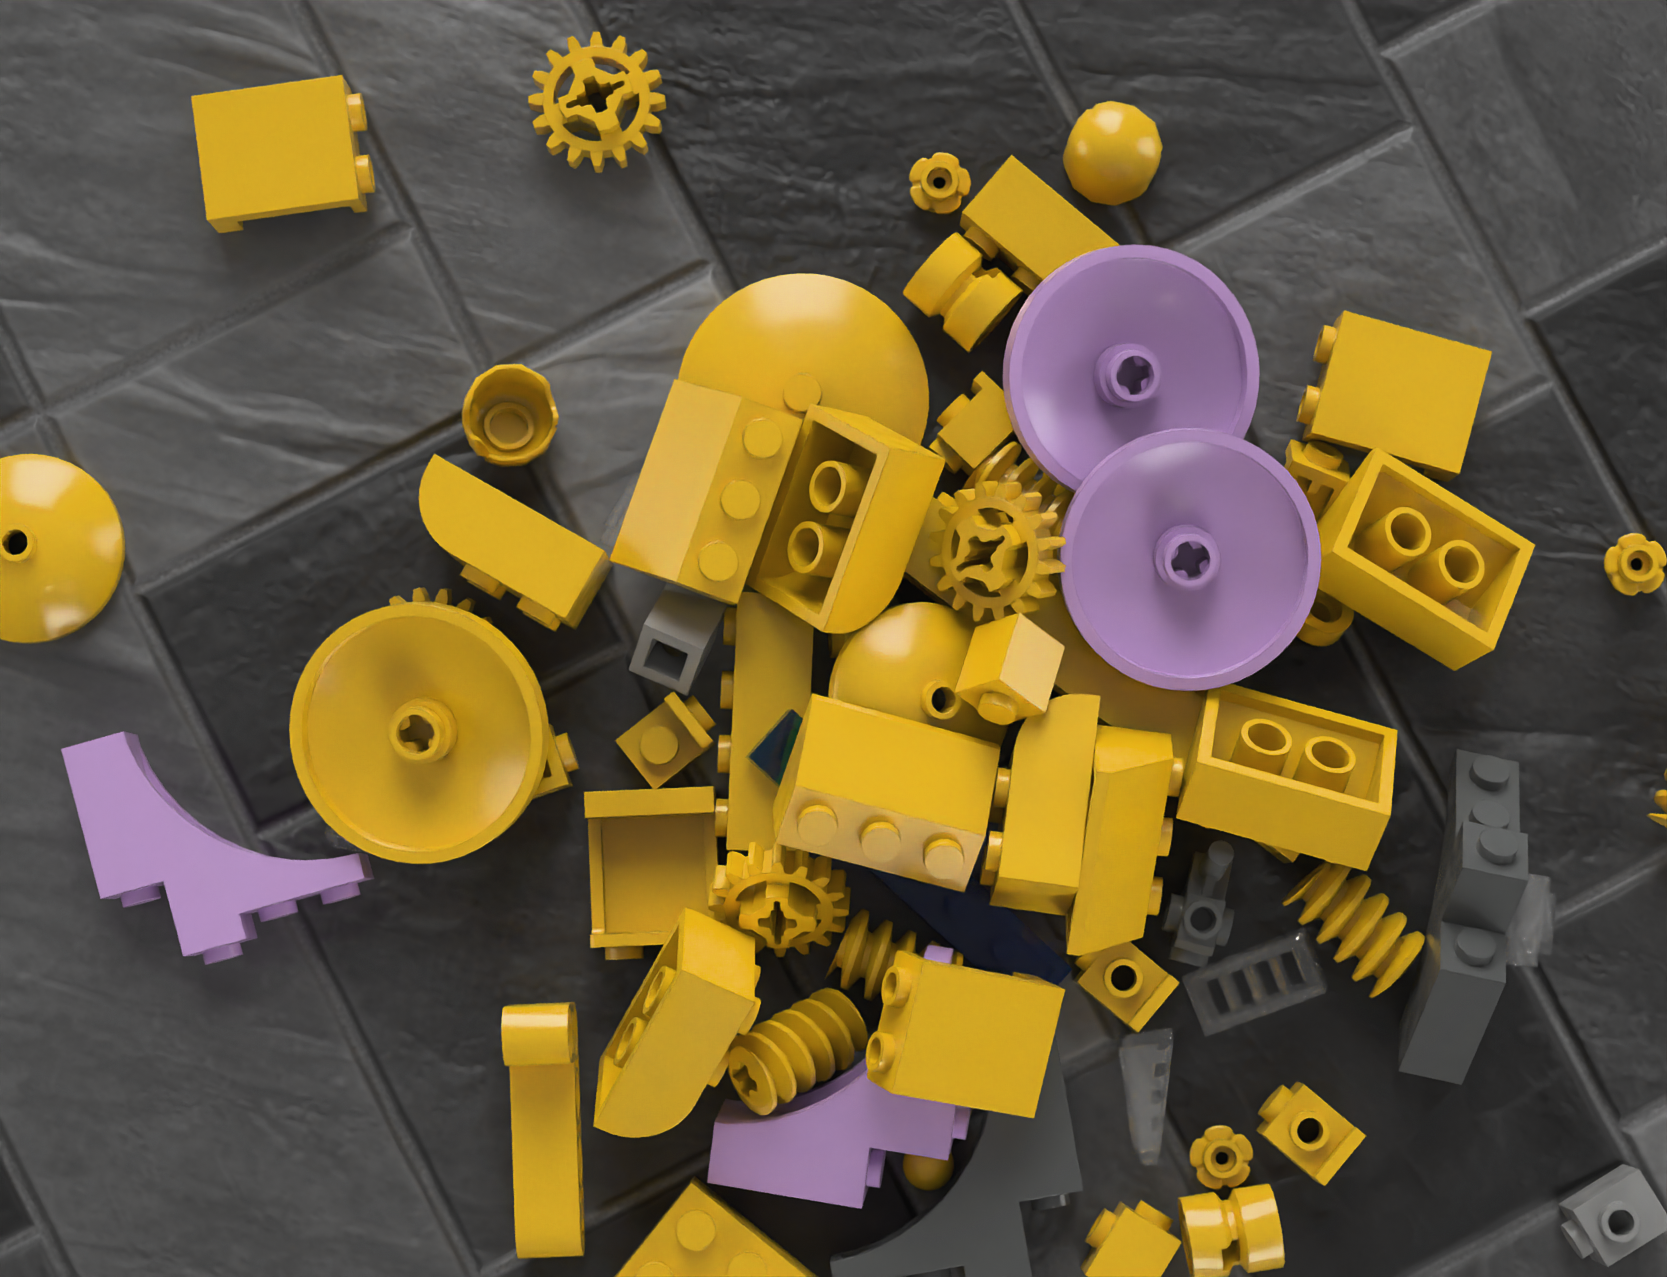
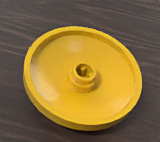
(816, 344)
(419, 732)

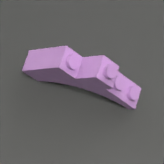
(148, 840)
(832, 1137)

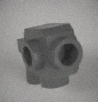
(1199, 914)

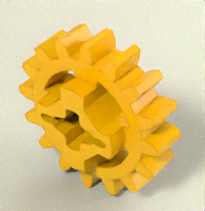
(618, 90)
(1018, 564)
(780, 897)

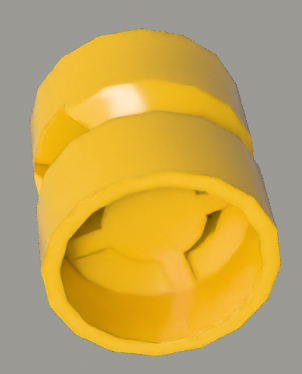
(962, 292)
(1231, 1231)

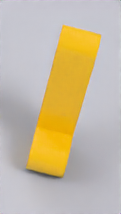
(545, 1128)

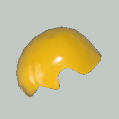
(1112, 153)
(509, 415)

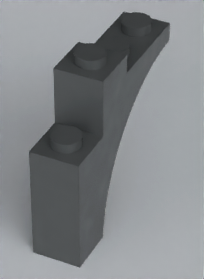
(1472, 908)
(979, 1212)

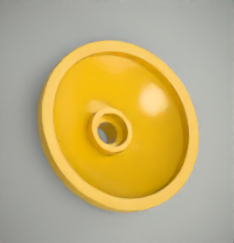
(70, 552)
(903, 660)

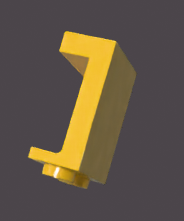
(281, 150)
(1395, 393)
(647, 863)
(963, 1035)

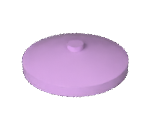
(1125, 351)
(1189, 559)

